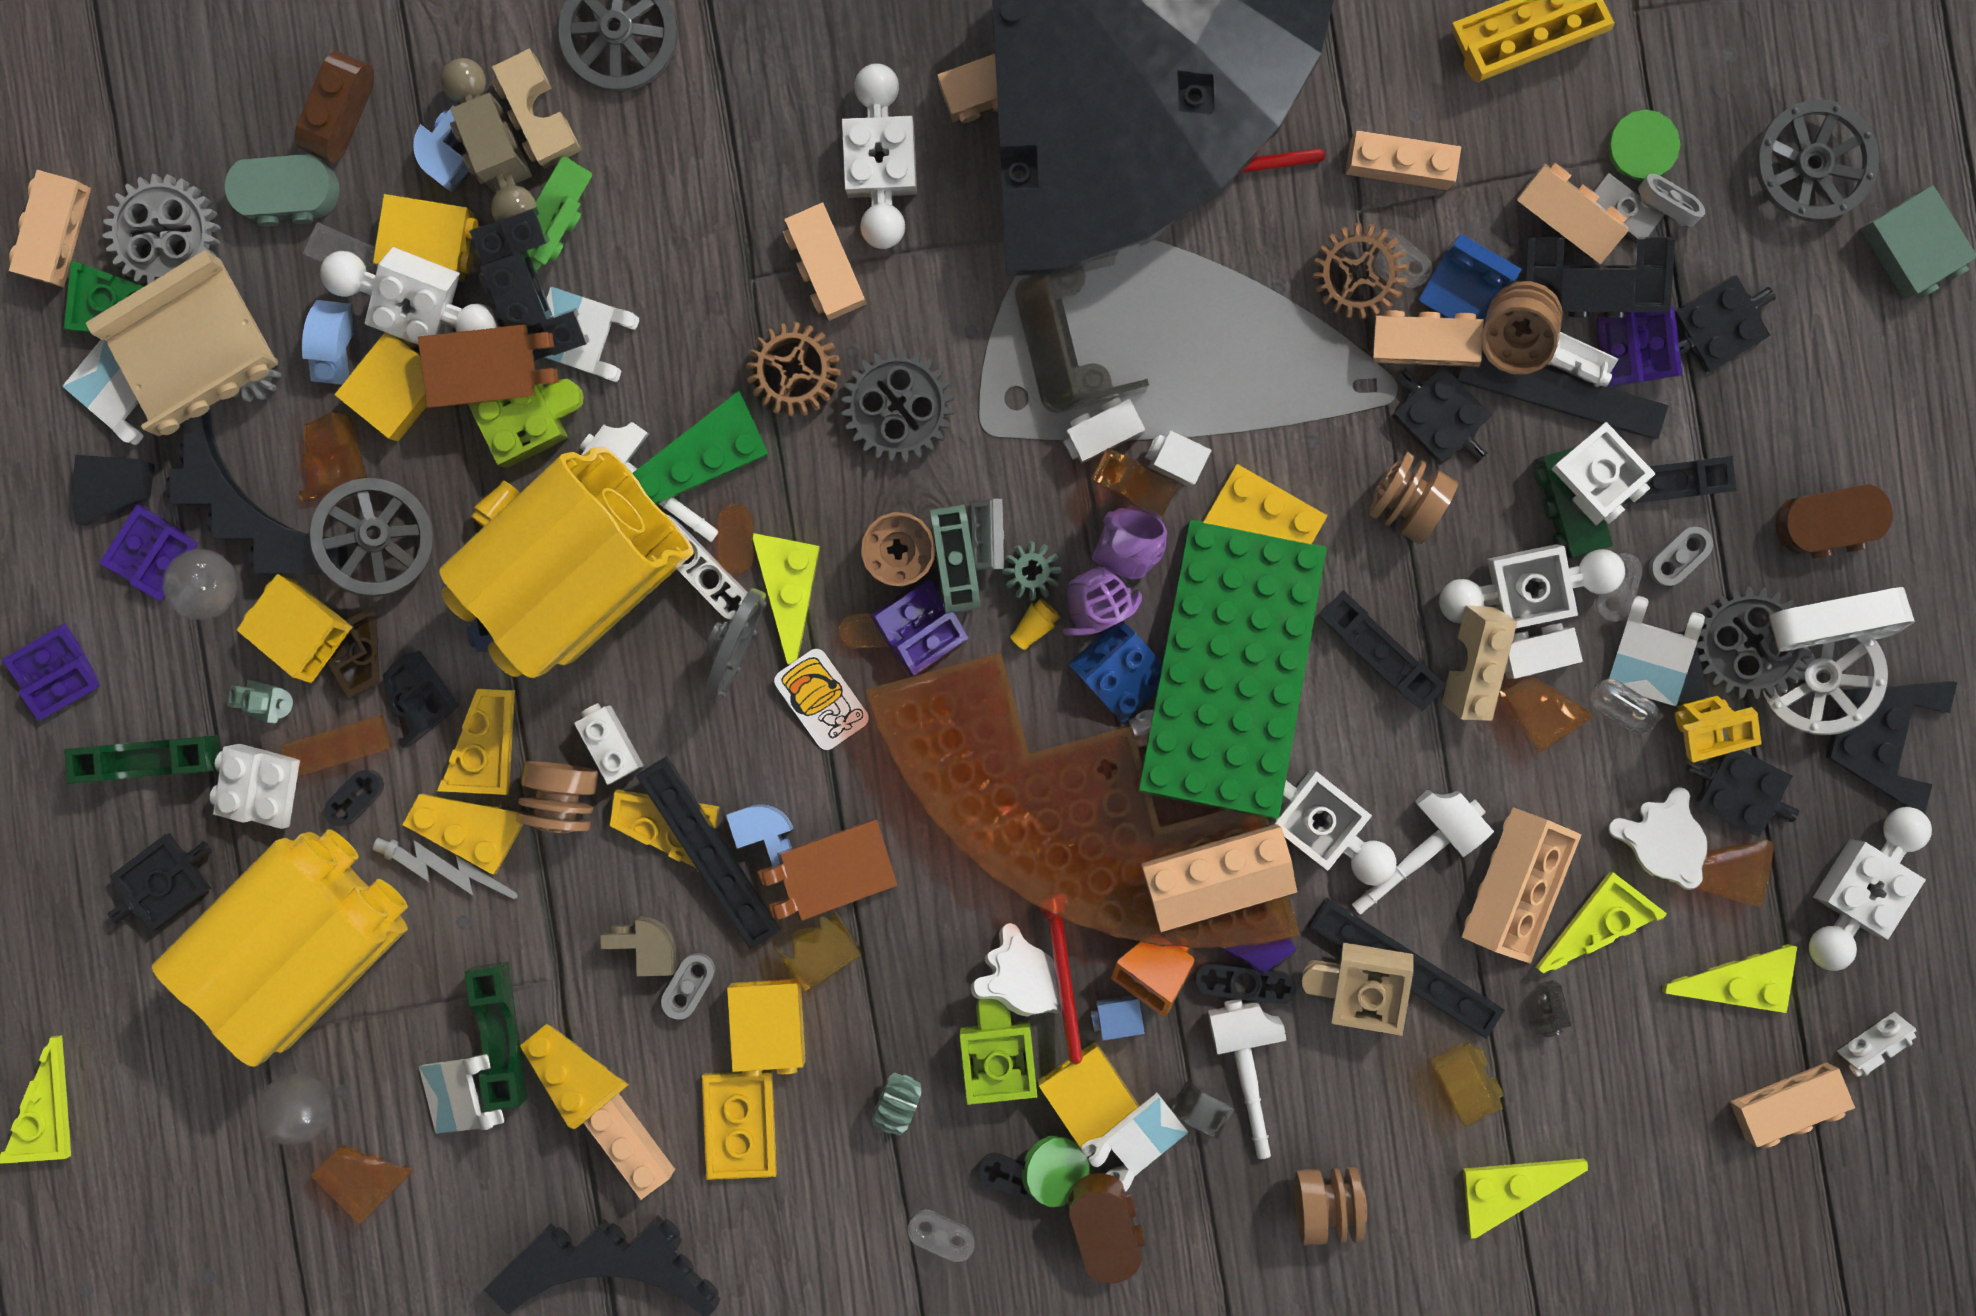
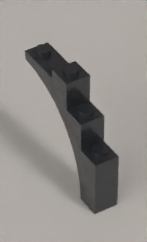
(233, 515)
(604, 1252)

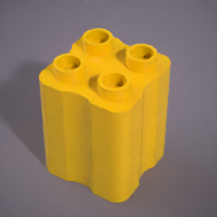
(563, 562)
(282, 945)

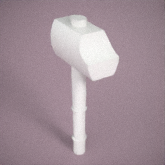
(624, 444)
(1456, 823)
(1239, 1029)

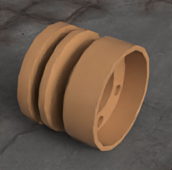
(1521, 345)
(1413, 498)
(909, 532)
(556, 796)
(1329, 1206)

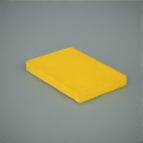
(739, 1125)

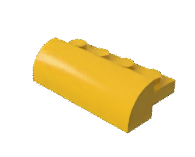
(1526, 31)

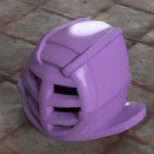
(1131, 542)
(1098, 602)

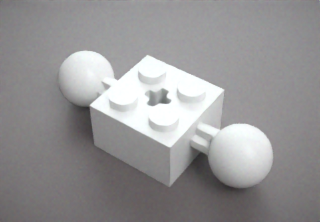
(864, 137)
(406, 294)
(1553, 599)
(1370, 860)
(1890, 893)

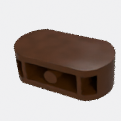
(334, 106)
(1834, 520)
(1106, 1228)

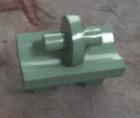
(261, 701)

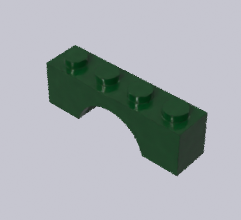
(141, 759)
(494, 1007)

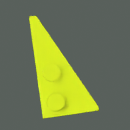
(789, 579)
(1610, 912)
(1756, 982)
(43, 1120)
(1505, 1190)

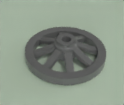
(617, 40)
(1822, 157)
(370, 546)
(730, 642)

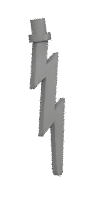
(424, 857)

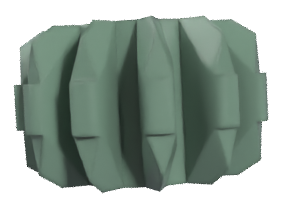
(1040, 579)
(897, 1104)

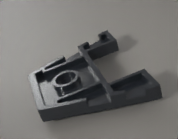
(1876, 745)

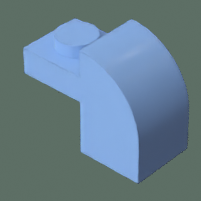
(436, 154)
(325, 341)
(759, 824)

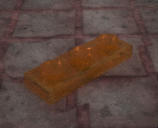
(339, 745)

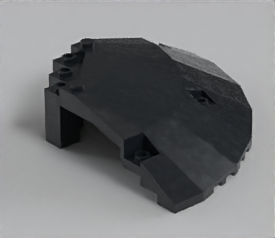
(1106, 119)

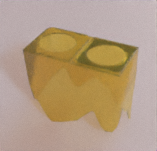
(821, 951)

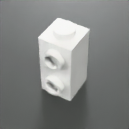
(1109, 429)
(1542, 652)
(608, 743)

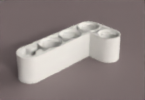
(699, 566)
(1872, 613)

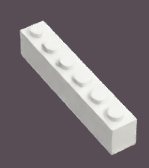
(1177, 457)

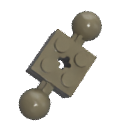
(488, 138)

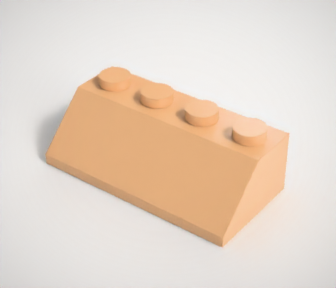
(1220, 877)
(1521, 885)

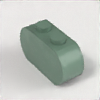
(282, 189)
(954, 559)

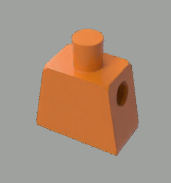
(1154, 974)

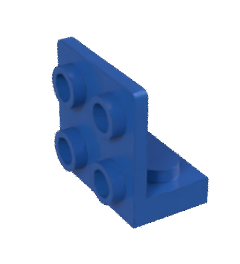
(1467, 279)
(1119, 670)

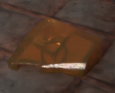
(330, 455)
(1542, 711)
(1738, 872)
(359, 1180)

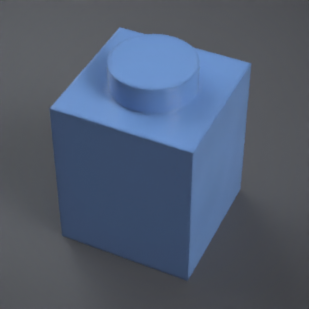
(1118, 1017)

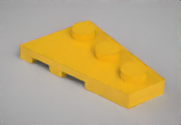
(1263, 508)
(484, 747)
(640, 819)
(466, 829)
(570, 1075)

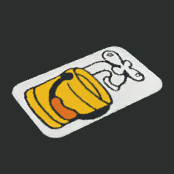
(821, 699)

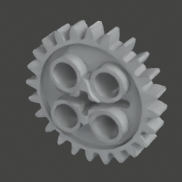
(160, 200)

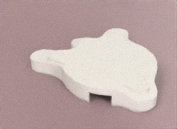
(1666, 840)
(1021, 976)

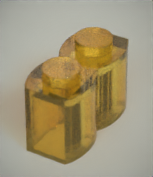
(1467, 1083)

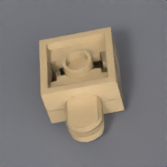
(1367, 987)

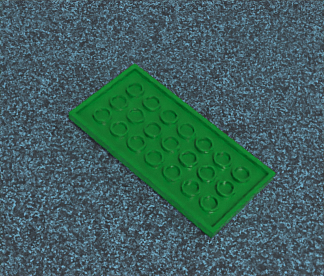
(1233, 670)

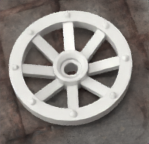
(1834, 669)

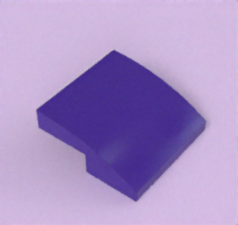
(1644, 346)
(145, 549)
(918, 627)
(51, 671)

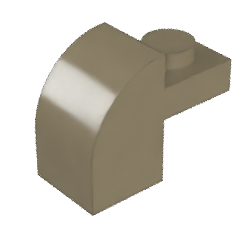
(653, 945)

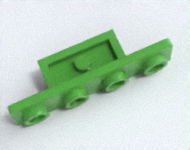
(559, 208)

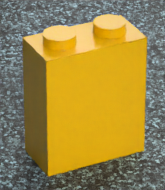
(427, 231)
(387, 386)
(294, 628)
(766, 1026)
(1088, 1095)

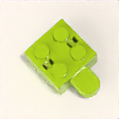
(523, 420)
(997, 1056)

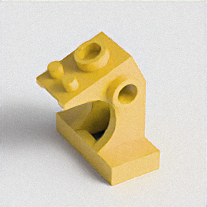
(1704, 724)

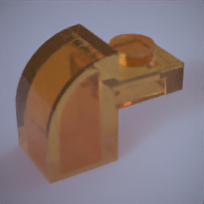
(1134, 483)

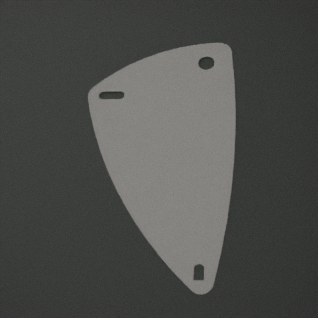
(1205, 337)

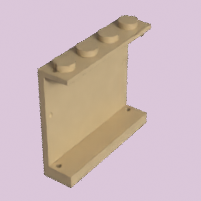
(184, 342)

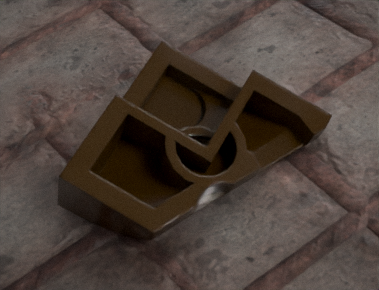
(357, 658)

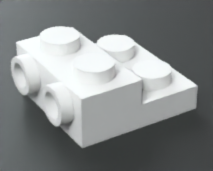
(1604, 474)
(255, 785)

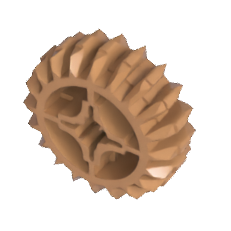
(1334, 255)
(799, 353)

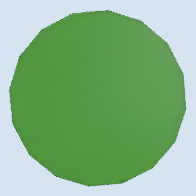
(1643, 144)
(1053, 1169)

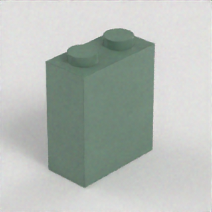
(1919, 244)

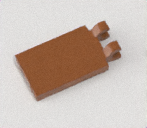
(482, 365)
(830, 871)

